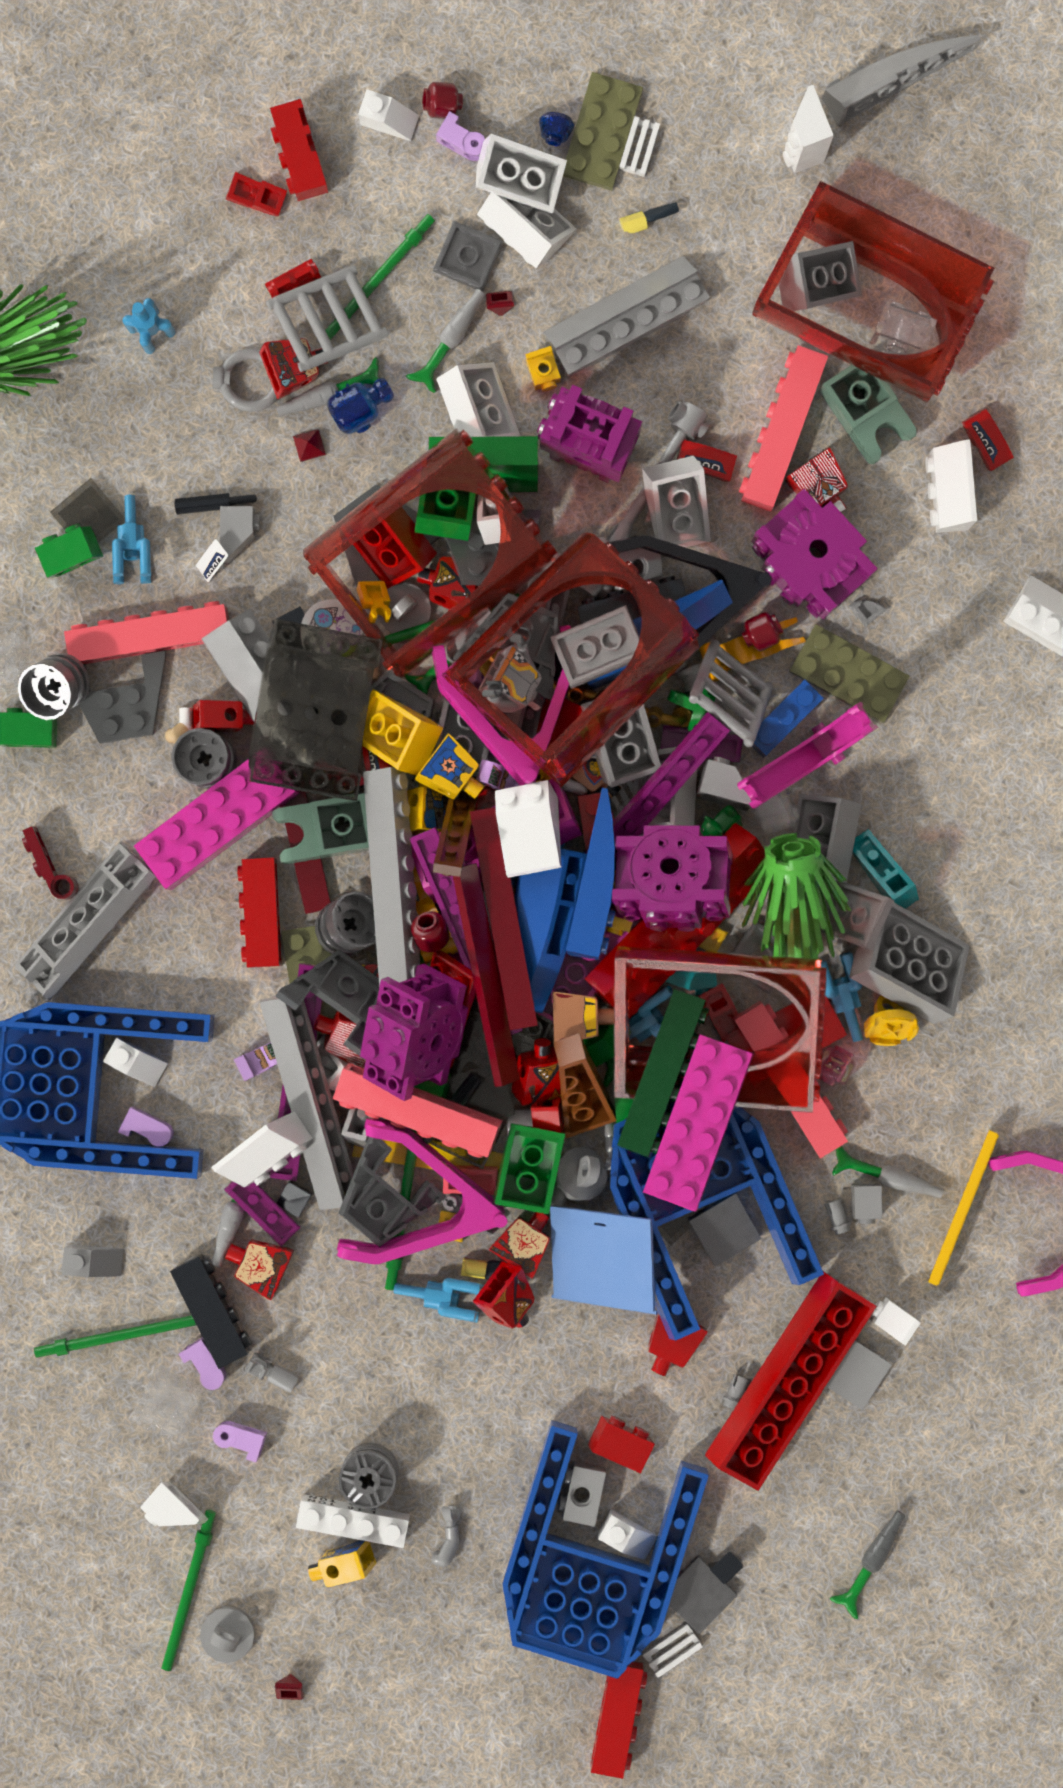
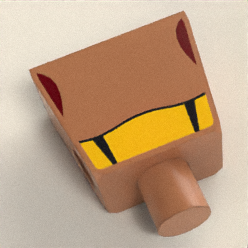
(578, 1015)

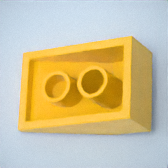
(399, 733)

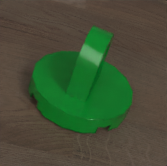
(683, 700)

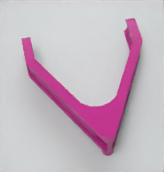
(506, 752)
(809, 755)
(475, 1214)
(1055, 1280)

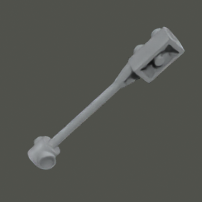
(688, 423)

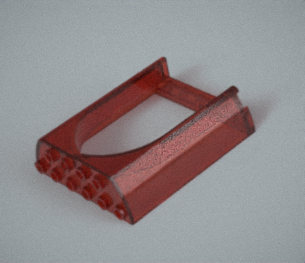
(933, 271)
(445, 466)
(662, 648)
(778, 1075)

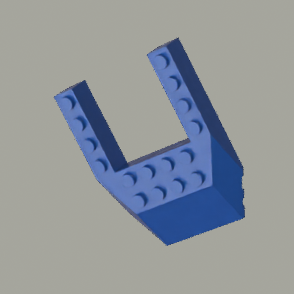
(54, 1083)
(740, 1163)
(582, 1599)

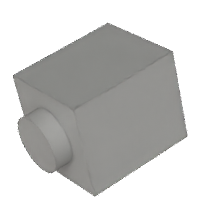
(866, 1202)

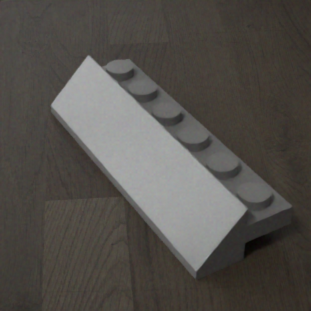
(627, 316)
(240, 654)
(85, 921)

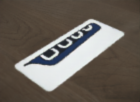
(212, 560)

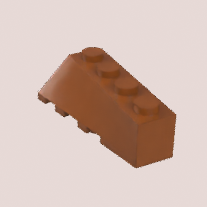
(583, 1092)

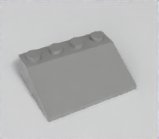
(914, 966)

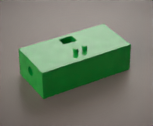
(510, 457)

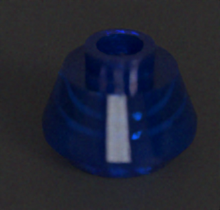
(555, 128)

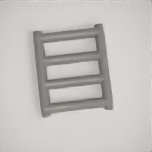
(330, 352)
(759, 703)

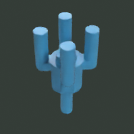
(147, 323)
(131, 545)
(845, 995)
(648, 1017)
(444, 1297)

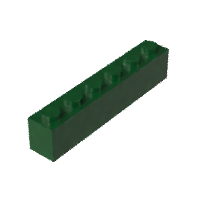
(662, 1074)

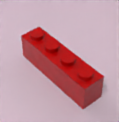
(261, 912)
(616, 1722)

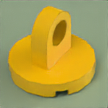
(890, 1026)

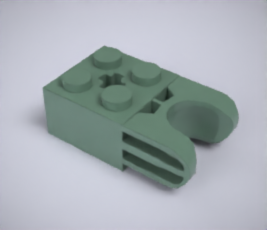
(865, 416)
(318, 823)

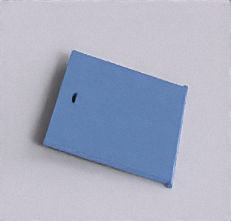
(603, 1261)

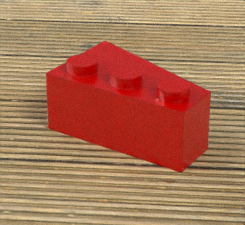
(298, 150)

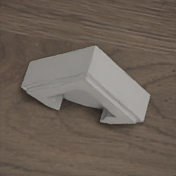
(867, 611)

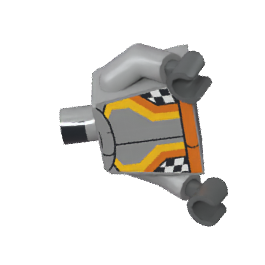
(513, 677)

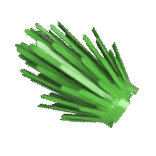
(24, 341)
(796, 905)

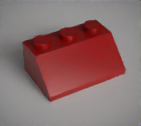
(395, 549)

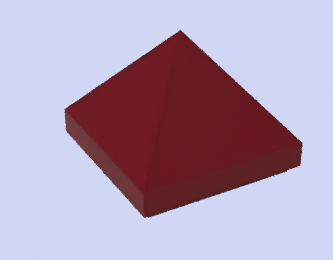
(500, 302)
(309, 445)
(289, 1688)

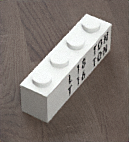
(352, 1522)

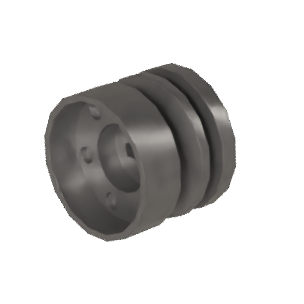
(42, 691)
(191, 751)
(355, 914)
(358, 1463)

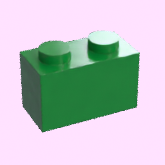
(68, 551)
(26, 730)

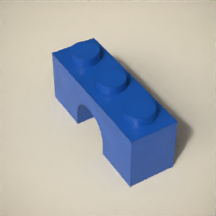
(786, 717)

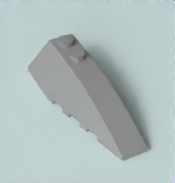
(891, 75)

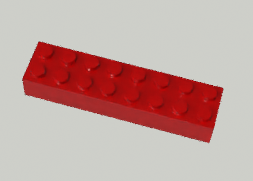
(645, 982)
(790, 1381)

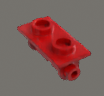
(293, 278)

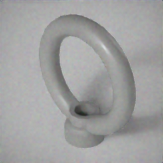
(222, 377)

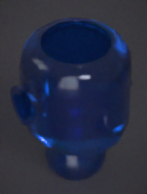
(356, 405)

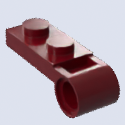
(44, 865)

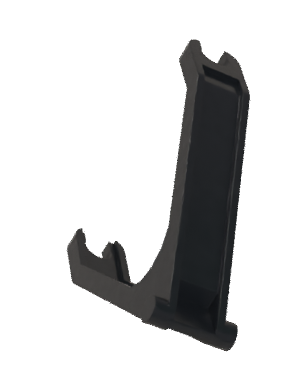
(739, 580)

